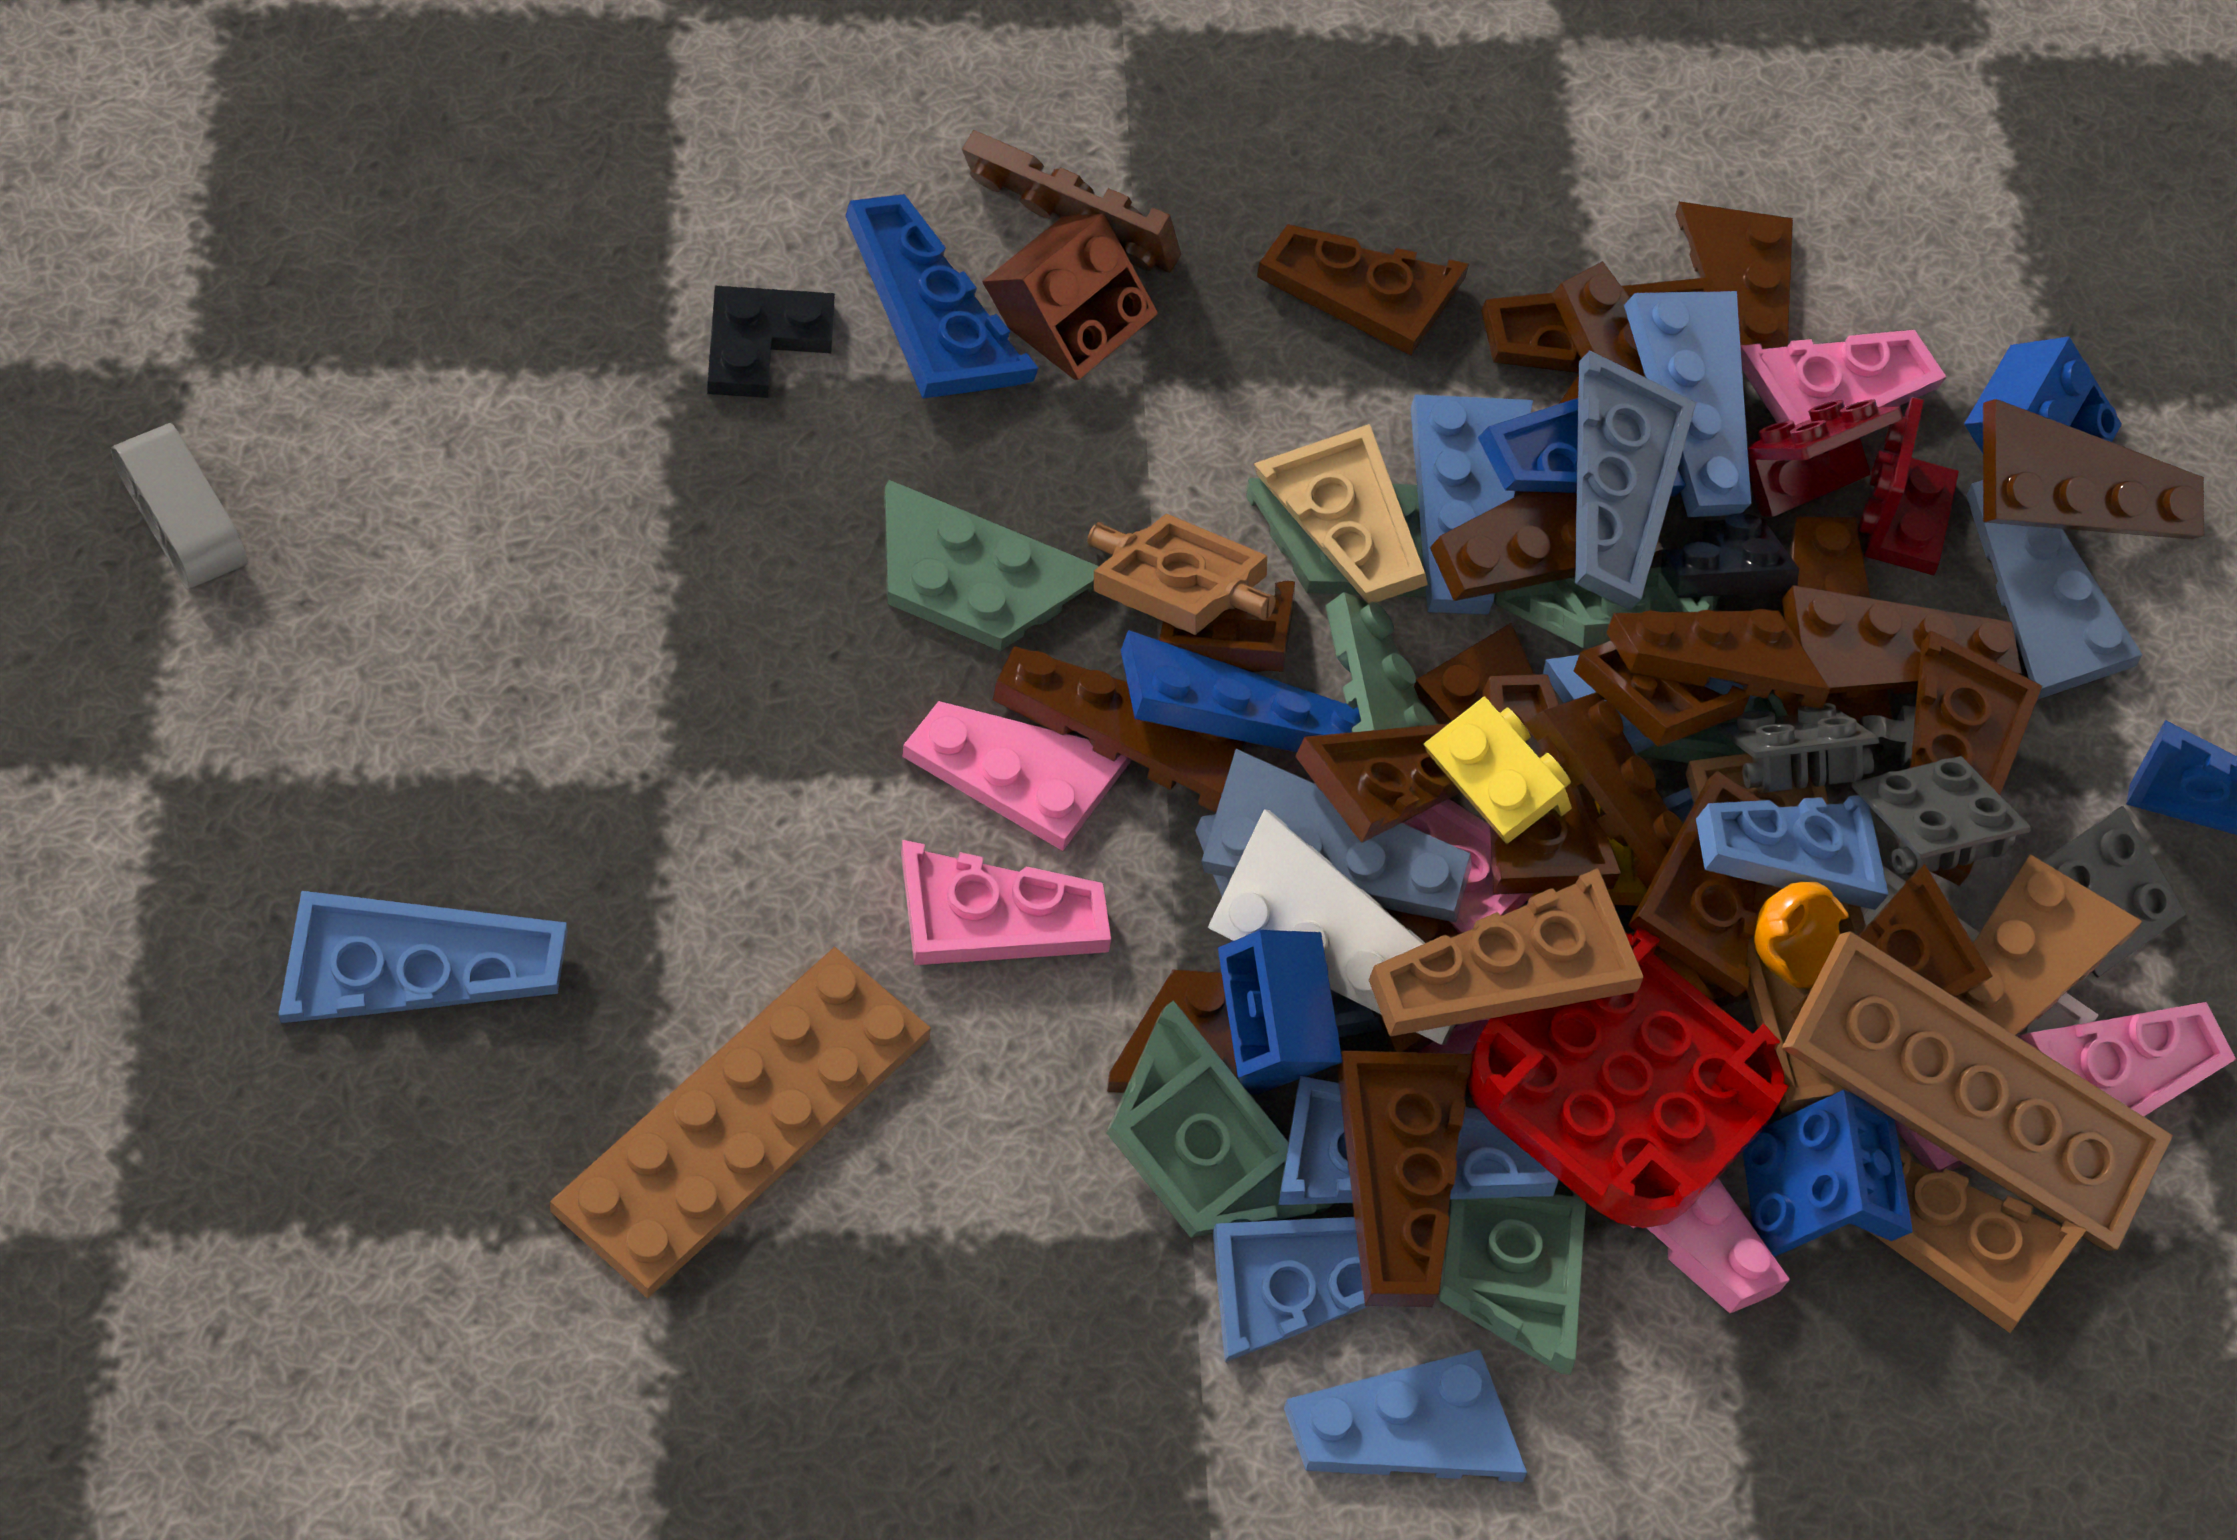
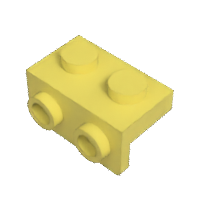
(1497, 769)

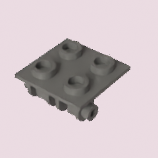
(1782, 745)
(1942, 815)
(2121, 869)

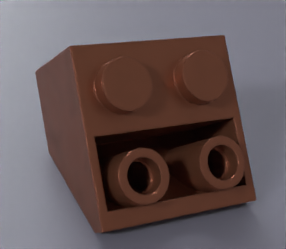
(1072, 293)

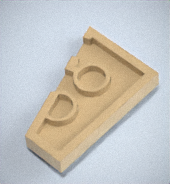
(1349, 510)

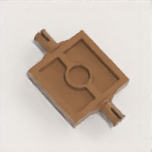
(1180, 573)

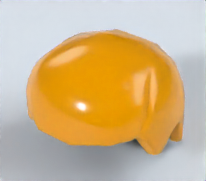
(1798, 931)

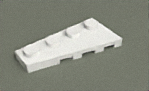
(1295, 888)

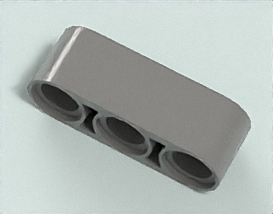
(179, 505)

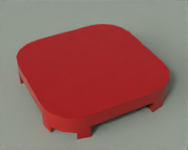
(1630, 1092)

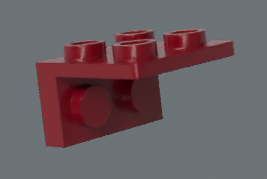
(1814, 456)
(1912, 501)

